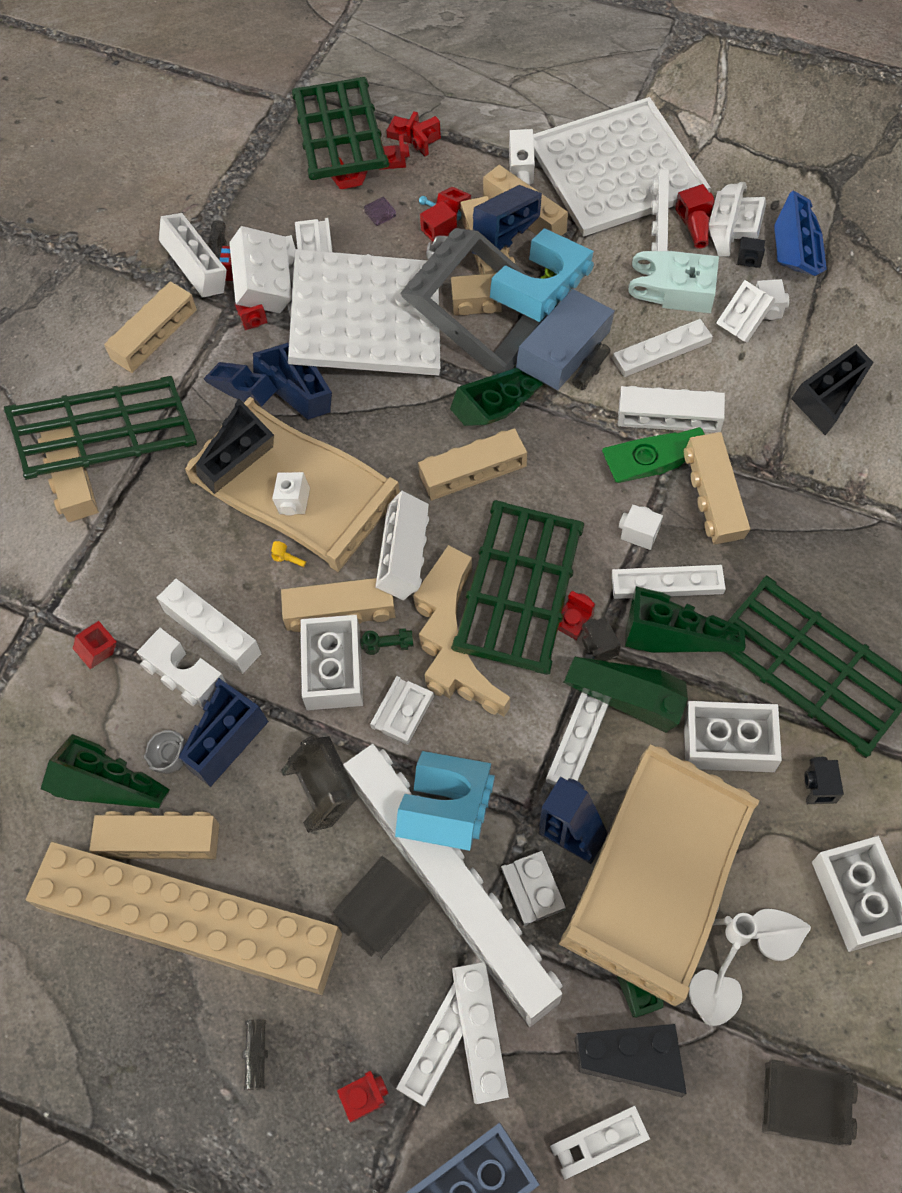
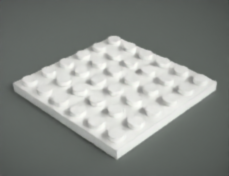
(609, 163)
(354, 317)

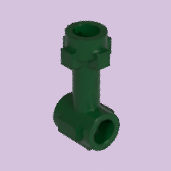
(372, 642)

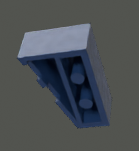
(507, 215)
(296, 384)
(222, 733)
(572, 820)

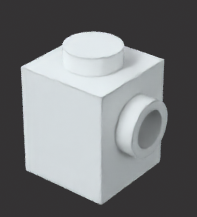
(776, 290)
(291, 493)
(640, 526)

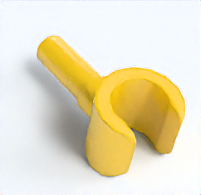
(279, 554)

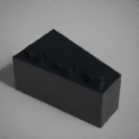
(831, 388)
(234, 448)
(634, 1056)

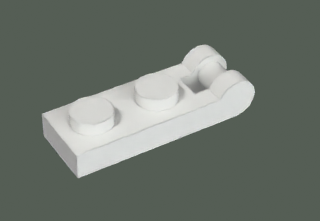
(601, 1142)

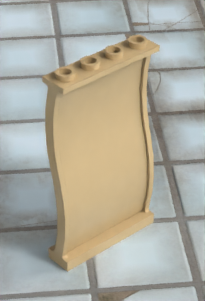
(342, 500)
(660, 875)

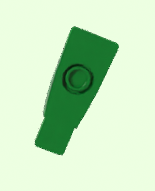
(648, 455)

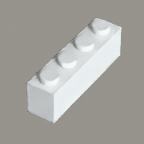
(192, 254)
(671, 409)
(403, 546)
(209, 626)

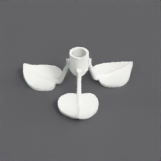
(778, 937)

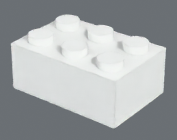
(260, 269)
(331, 662)
(732, 736)
(861, 892)

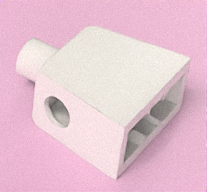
(522, 165)

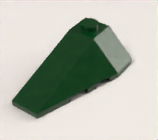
(493, 397)

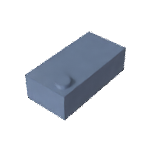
(564, 339)
(484, 1166)

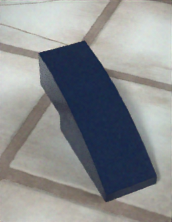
(241, 383)

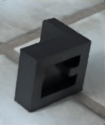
(751, 252)

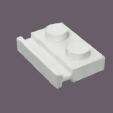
(313, 235)
(746, 311)
(402, 710)
(533, 888)

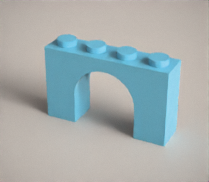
(540, 296)
(446, 821)

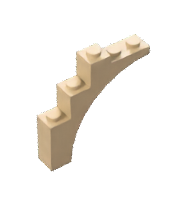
(450, 669)

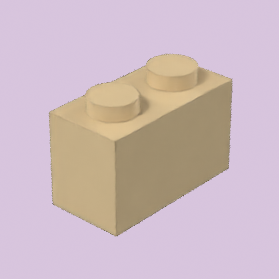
(472, 295)

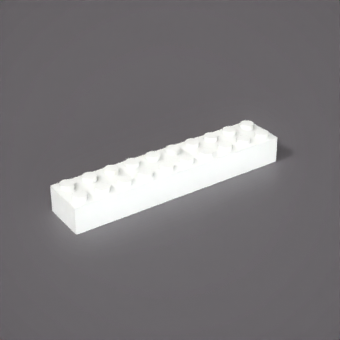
(459, 893)

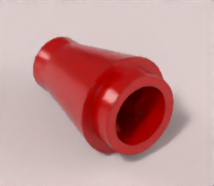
(698, 228)

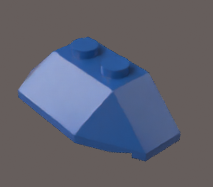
(799, 237)

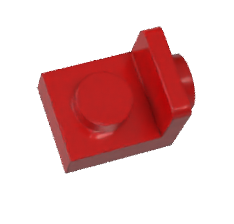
(403, 127)
(426, 133)
(397, 154)
(349, 180)
(453, 198)
(251, 316)
(575, 613)
(363, 1096)

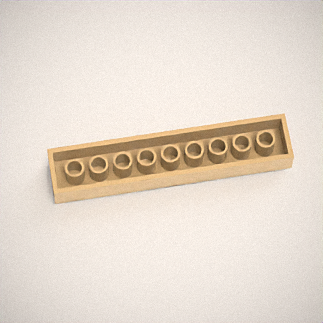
(186, 917)

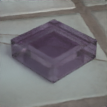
(380, 211)

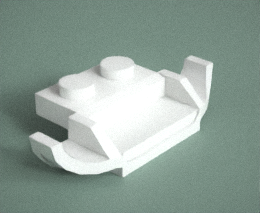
(735, 217)

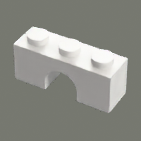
(162, 656)

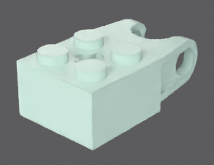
(676, 280)

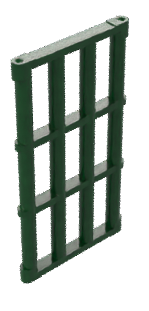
(331, 141)
(80, 440)
(502, 603)
(829, 690)

